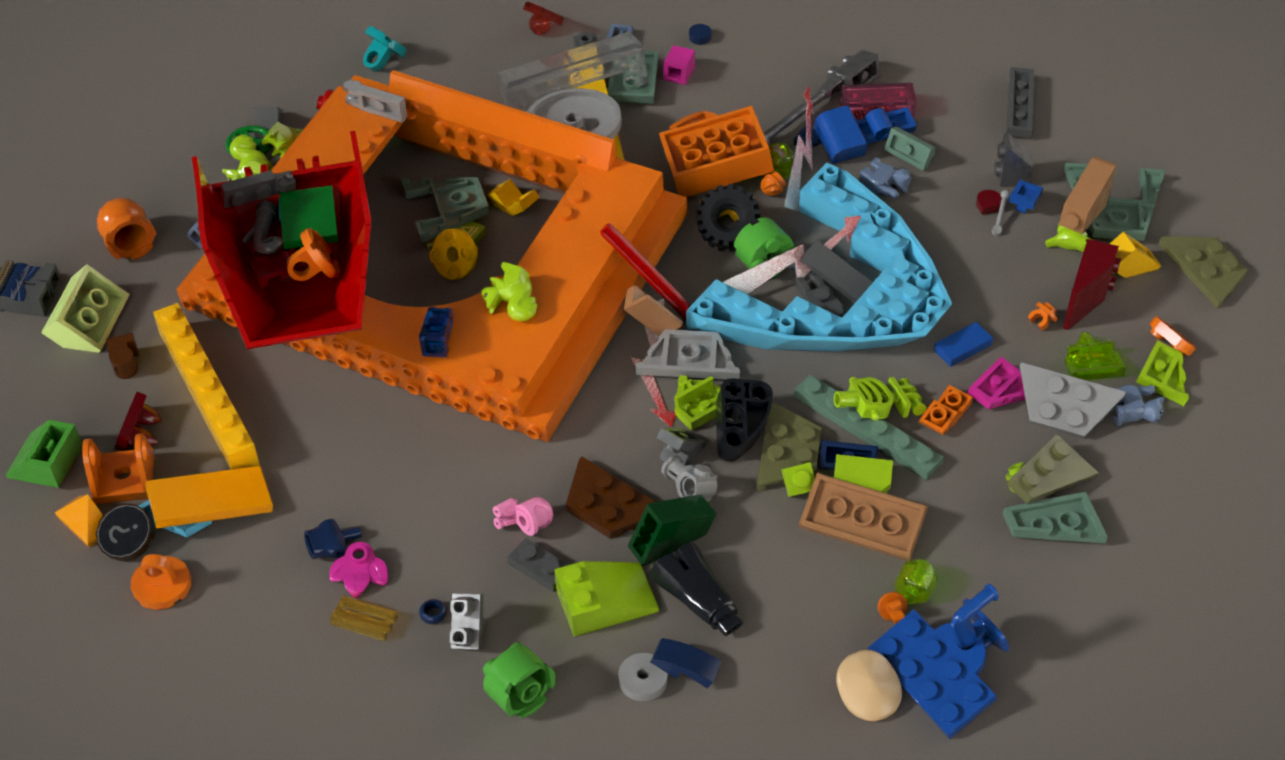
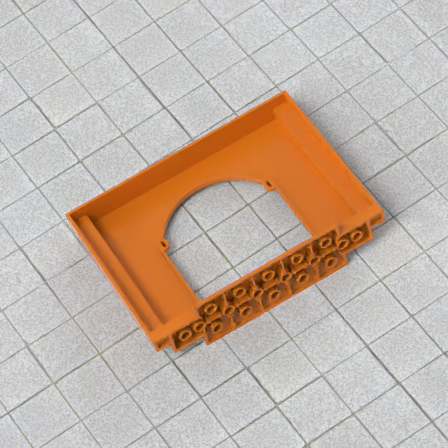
(494, 365)

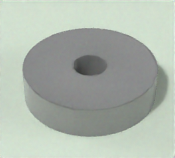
(638, 688)

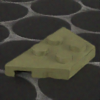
(1206, 264)
(786, 443)

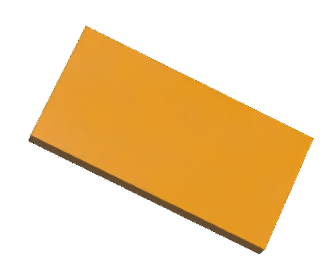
(208, 496)

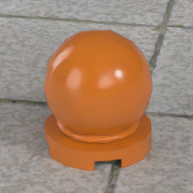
(125, 228)

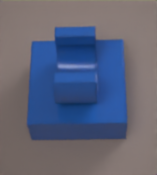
(1025, 196)

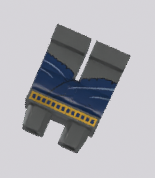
(28, 288)

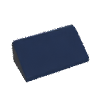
(831, 448)

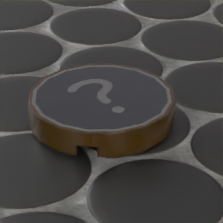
(125, 532)

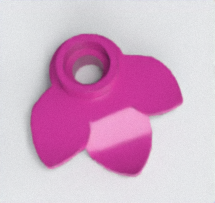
(359, 572)

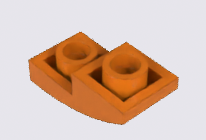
(947, 410)

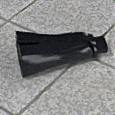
(695, 585)

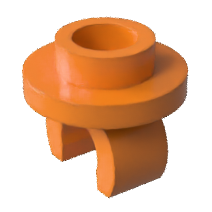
(1043, 311)
(892, 606)

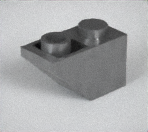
(1013, 162)

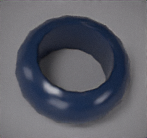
(433, 603)

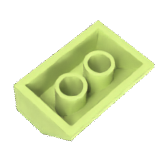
(86, 311)

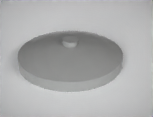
(581, 109)

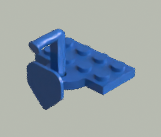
(944, 664)

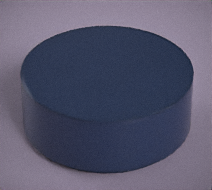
(700, 34)

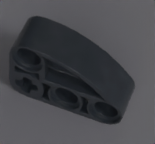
(738, 402)

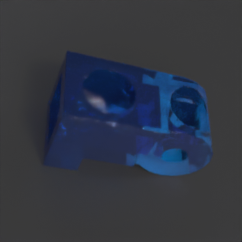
(436, 332)

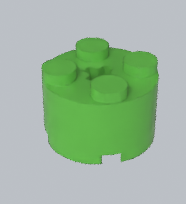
(761, 243)
(518, 680)

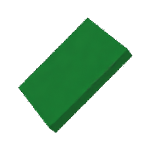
(308, 209)

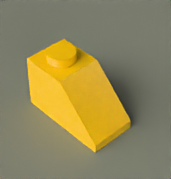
(1134, 257)

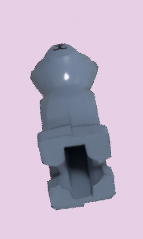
(883, 177)
(1134, 408)

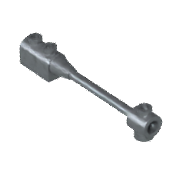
(851, 72)

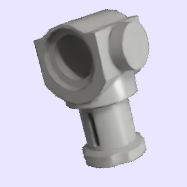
(690, 479)

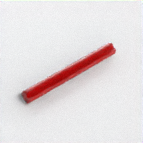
(645, 269)

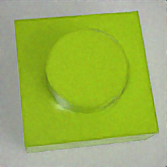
(798, 479)

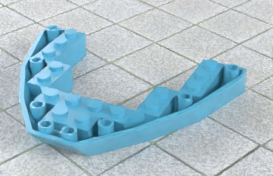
(891, 312)

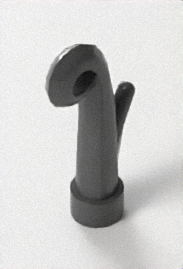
(264, 217)

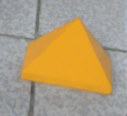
(81, 518)

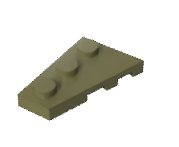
(1050, 470)

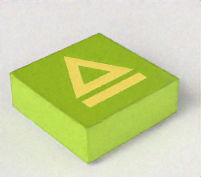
(475, 230)

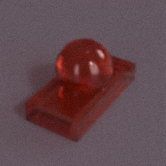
(540, 21)

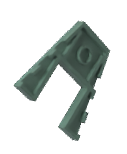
(1123, 214)

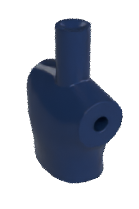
(329, 540)

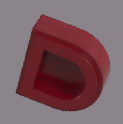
(988, 201)

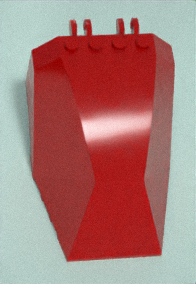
(288, 307)

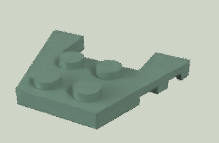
(456, 199)

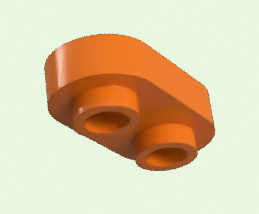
(1163, 330)

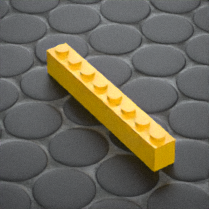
(206, 388)

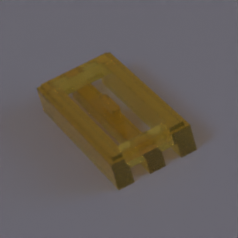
(361, 622)

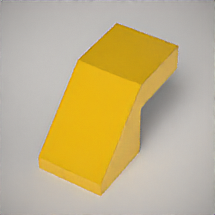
(509, 198)

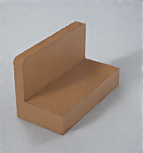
(650, 311)

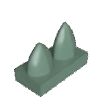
(909, 148)

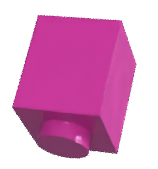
(679, 65)

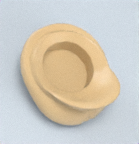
(869, 685)

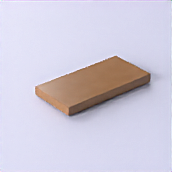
(863, 517)

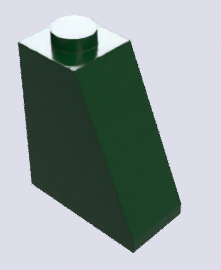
(670, 525)

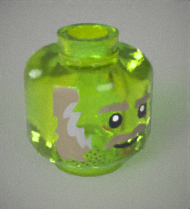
(782, 158)

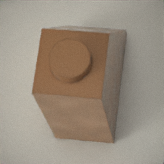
(1088, 195)

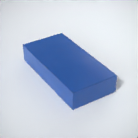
(963, 344)

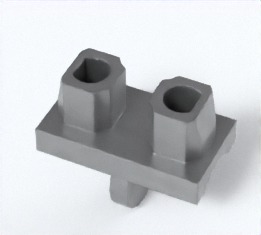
(467, 621)

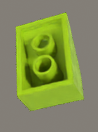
(603, 594)

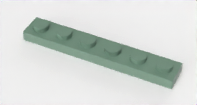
(878, 433)

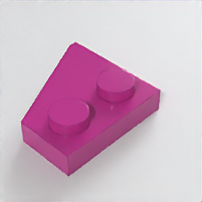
(998, 385)

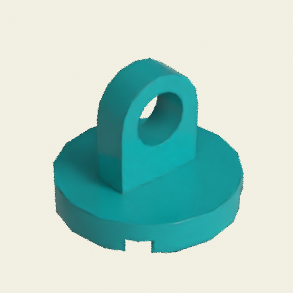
(381, 46)

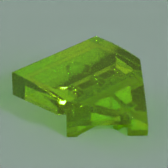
(1093, 359)

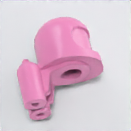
(528, 515)

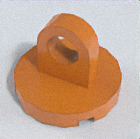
(316, 255)
(160, 581)

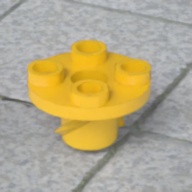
(454, 254)

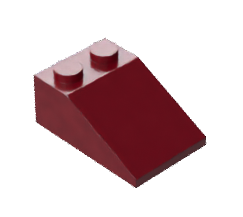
(1092, 280)

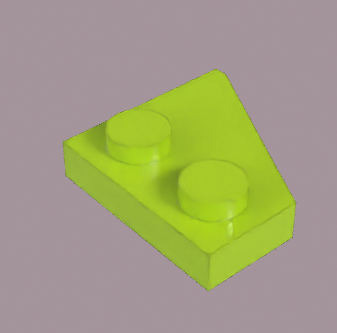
(1165, 372)

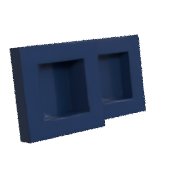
(680, 657)

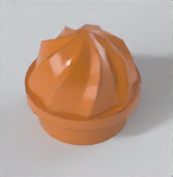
(772, 184)

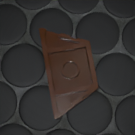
(604, 500)

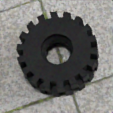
(715, 204)

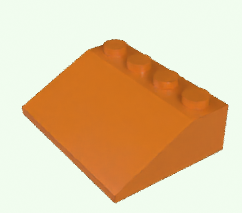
(716, 152)

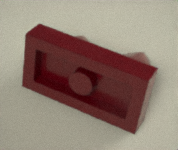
(141, 414)

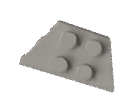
(689, 354)
(1066, 401)

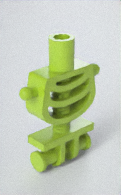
(875, 399)

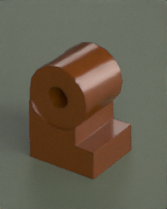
(122, 355)

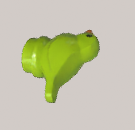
(1068, 239)

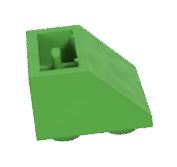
(47, 454)

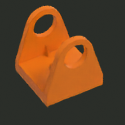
(104, 469)

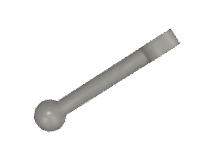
(997, 229)

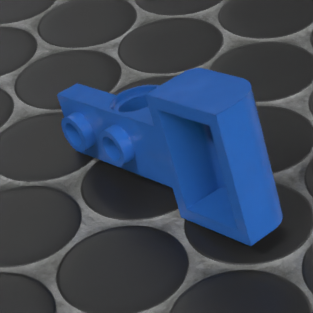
(849, 138)

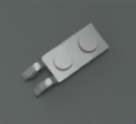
(375, 101)

